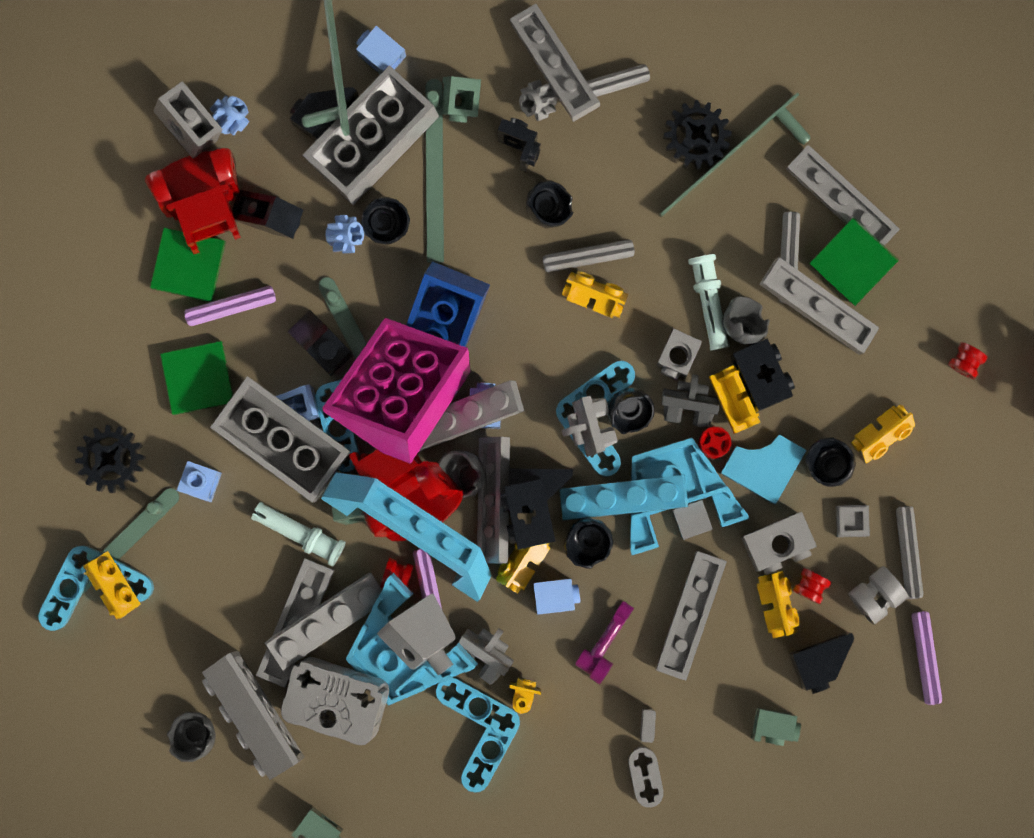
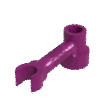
(593, 661)

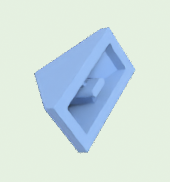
(302, 401)

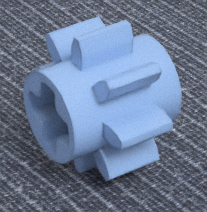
(230, 114)
(344, 234)

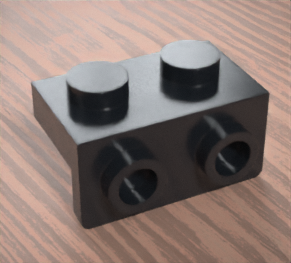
(518, 136)

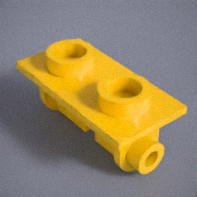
(606, 295)
(734, 399)
(895, 425)
(516, 573)
(116, 591)
(783, 615)
(523, 694)

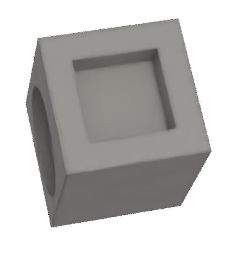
(682, 341)

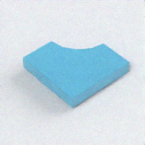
(764, 469)

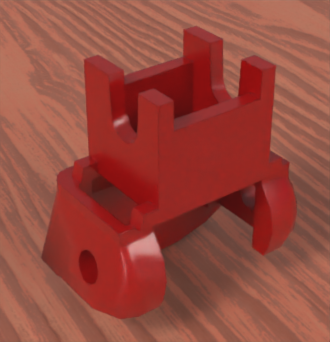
(198, 194)
(418, 482)

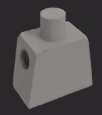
(420, 635)

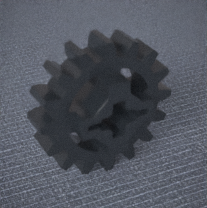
(688, 126)
(101, 470)

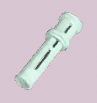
(707, 286)
(311, 539)

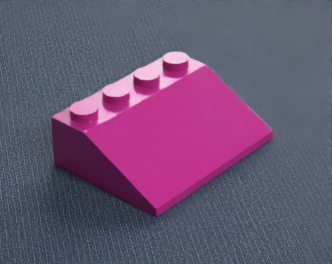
(399, 388)

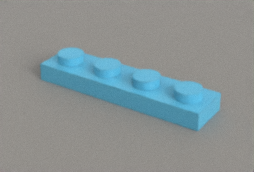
(624, 497)

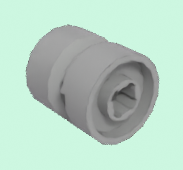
(886, 587)

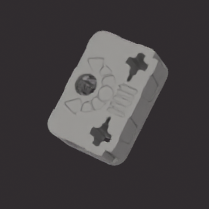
(339, 691)

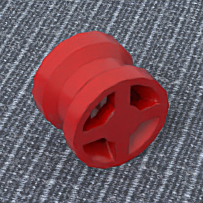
(967, 360)
(718, 439)
(403, 572)
(811, 586)

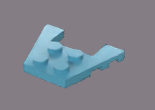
(701, 482)
(376, 658)

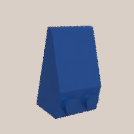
(447, 304)

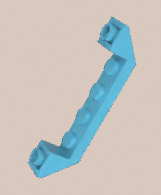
(414, 524)

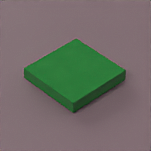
(854, 261)
(187, 273)
(197, 378)

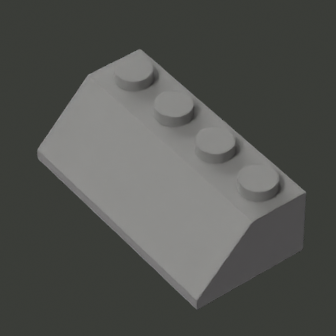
(381, 128)
(280, 439)
(252, 714)

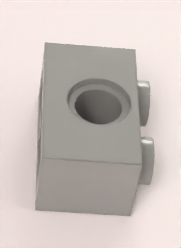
(187, 119)
(793, 529)

